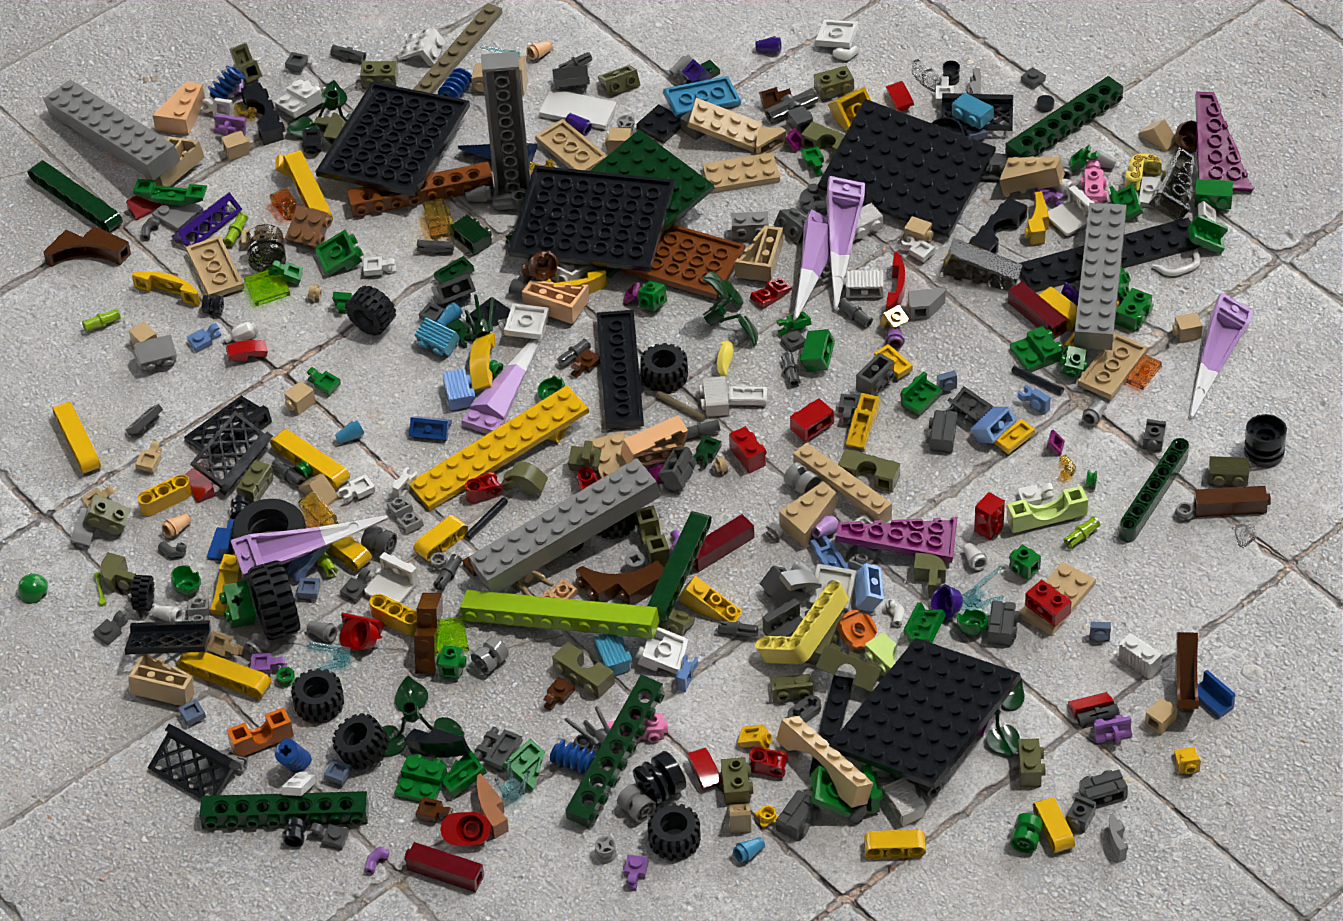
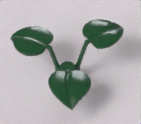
(333, 98)
(717, 312)
(409, 699)
(1005, 738)

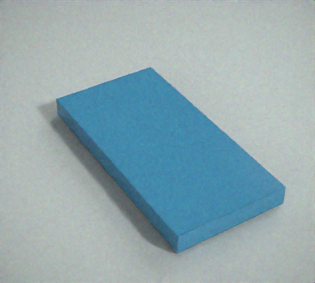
(715, 91)

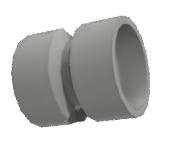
(800, 478)
(489, 655)
(636, 803)

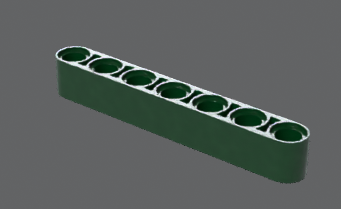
(75, 196)
(1153, 490)
(680, 564)

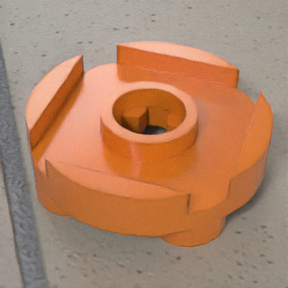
(847, 631)

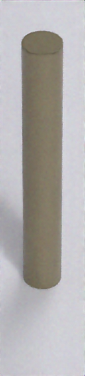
(681, 406)

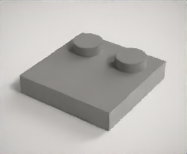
(177, 215)

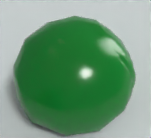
(549, 386)
(185, 580)
(32, 588)
(972, 622)

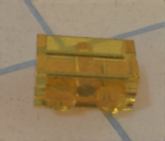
(438, 218)
(317, 511)

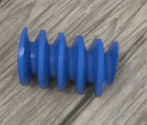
(456, 83)
(226, 84)
(292, 755)
(571, 757)

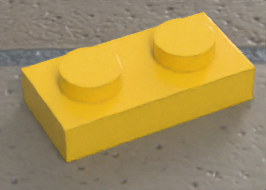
(901, 365)
(1015, 436)

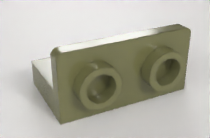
(620, 80)
(791, 687)

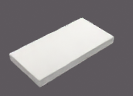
(561, 103)

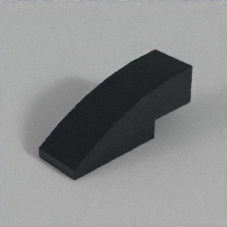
(436, 744)

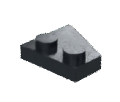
(500, 312)

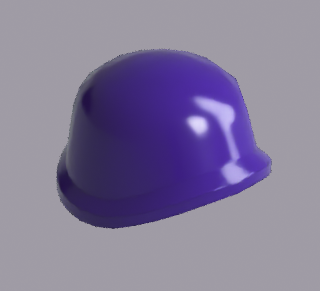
(948, 600)

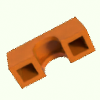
(274, 730)

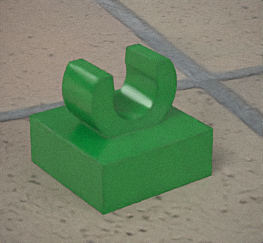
(340, 300)

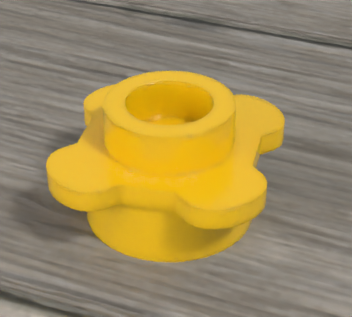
(767, 811)

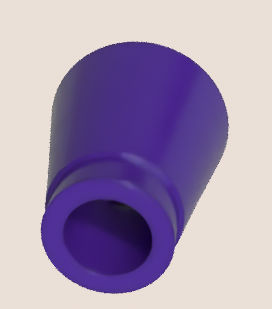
(770, 44)
(579, 123)

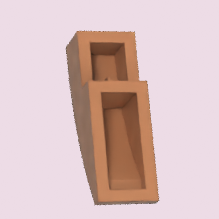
(492, 807)

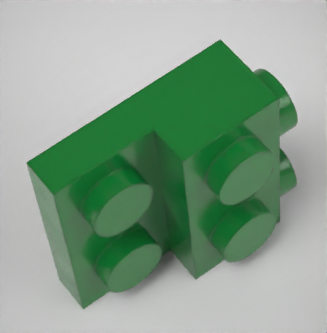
(339, 252)
(1037, 349)
(420, 778)
(825, 793)

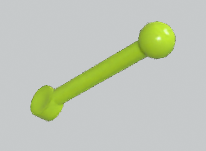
(102, 601)

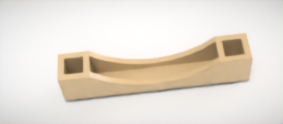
(858, 493)
(849, 781)

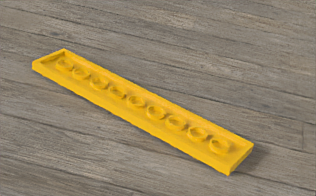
(499, 447)

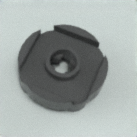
(809, 195)

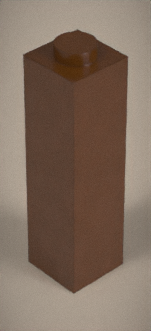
(1231, 501)

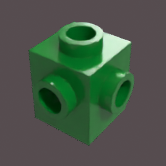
(652, 296)
(1073, 361)
(1024, 562)
(451, 661)

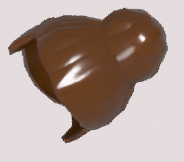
(1186, 133)
(542, 270)

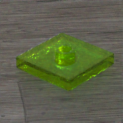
(266, 287)
(452, 633)

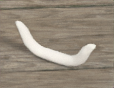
(1182, 270)

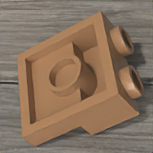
(308, 226)

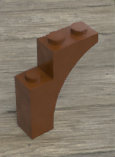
(94, 244)
(629, 586)
(426, 635)
(1186, 671)

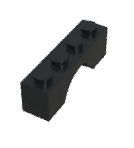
(268, 127)
(1008, 216)

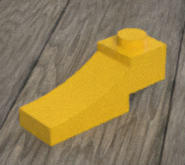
(1039, 223)
(863, 421)
(228, 573)

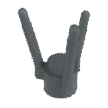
(598, 735)

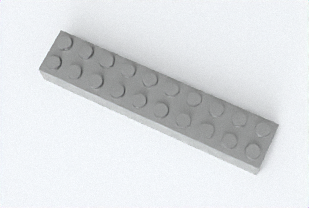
(505, 121)
(112, 129)
(1100, 276)
(565, 526)

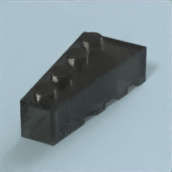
(1174, 186)
(979, 266)

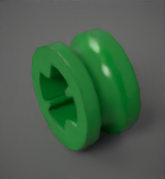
(496, 368)
(303, 469)
(1091, 479)
(283, 672)

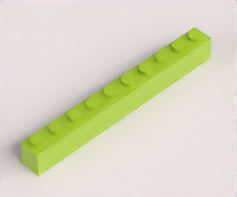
(560, 614)

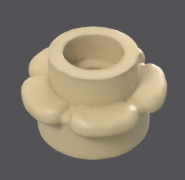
(314, 292)
(720, 465)

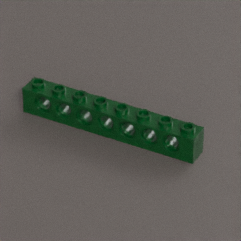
(1065, 119)
(644, 689)
(276, 809)

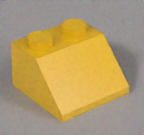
(846, 107)

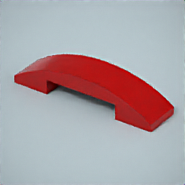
(898, 271)

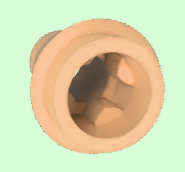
(537, 50)
(175, 525)

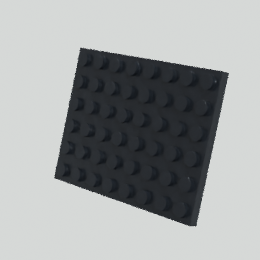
(393, 139)
(910, 166)
(592, 217)
(925, 712)

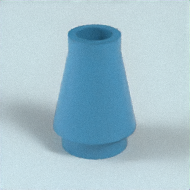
(450, 314)
(349, 432)
(746, 850)

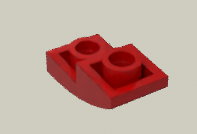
(900, 96)
(771, 293)
(241, 350)
(704, 767)

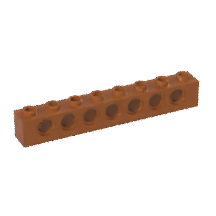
(436, 186)

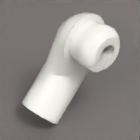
(845, 54)
(896, 610)

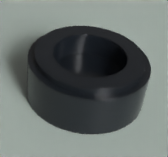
(1045, 103)

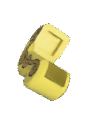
(1141, 163)

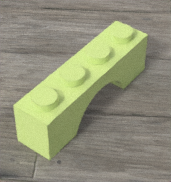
(1069, 505)
(881, 650)

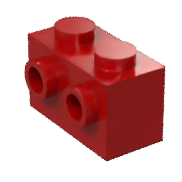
(811, 419)
(747, 449)
(989, 516)
(1048, 603)

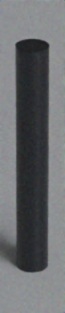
(1037, 379)
(486, 518)

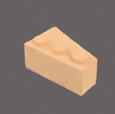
(180, 110)
(563, 301)
(655, 443)

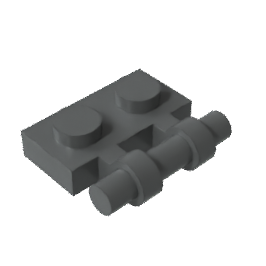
(504, 747)

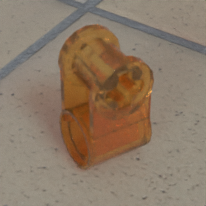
(284, 203)

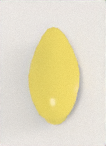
(725, 357)

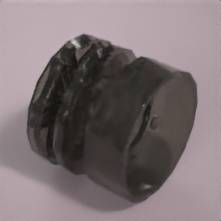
(264, 246)

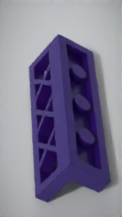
(201, 218)

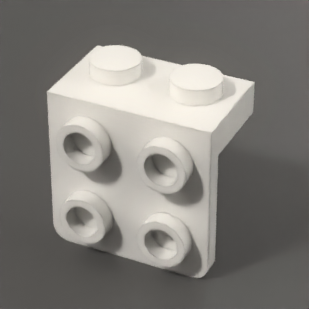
(426, 43)
(1073, 213)
(394, 579)

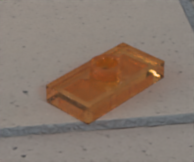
(1144, 372)

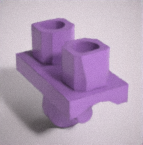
(228, 124)
(1112, 729)

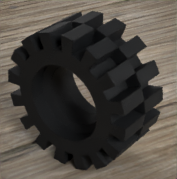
(142, 592)

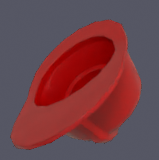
(359, 634)
(465, 828)

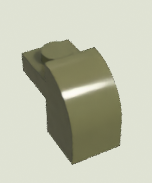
(244, 62)
(331, 126)
(584, 457)
(525, 476)
(929, 569)
(116, 573)

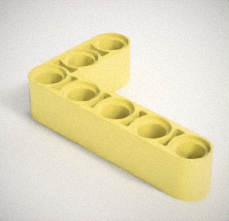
(810, 631)

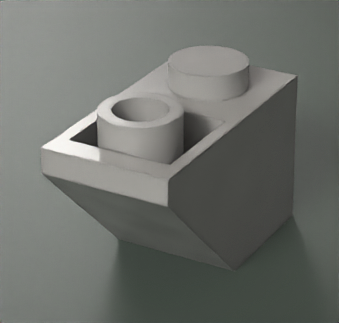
(925, 303)

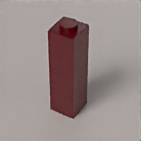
(1036, 309)
(724, 541)
(444, 867)

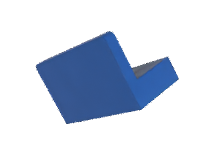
(429, 427)
(221, 543)
(1215, 695)

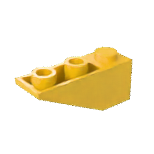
(707, 601)

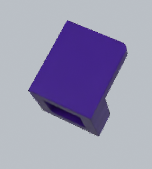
(696, 72)

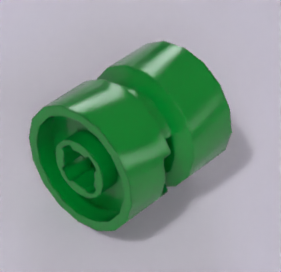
(1026, 833)

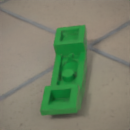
(169, 195)

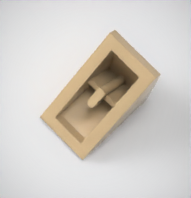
(1159, 135)
(769, 139)
(322, 487)
(740, 818)

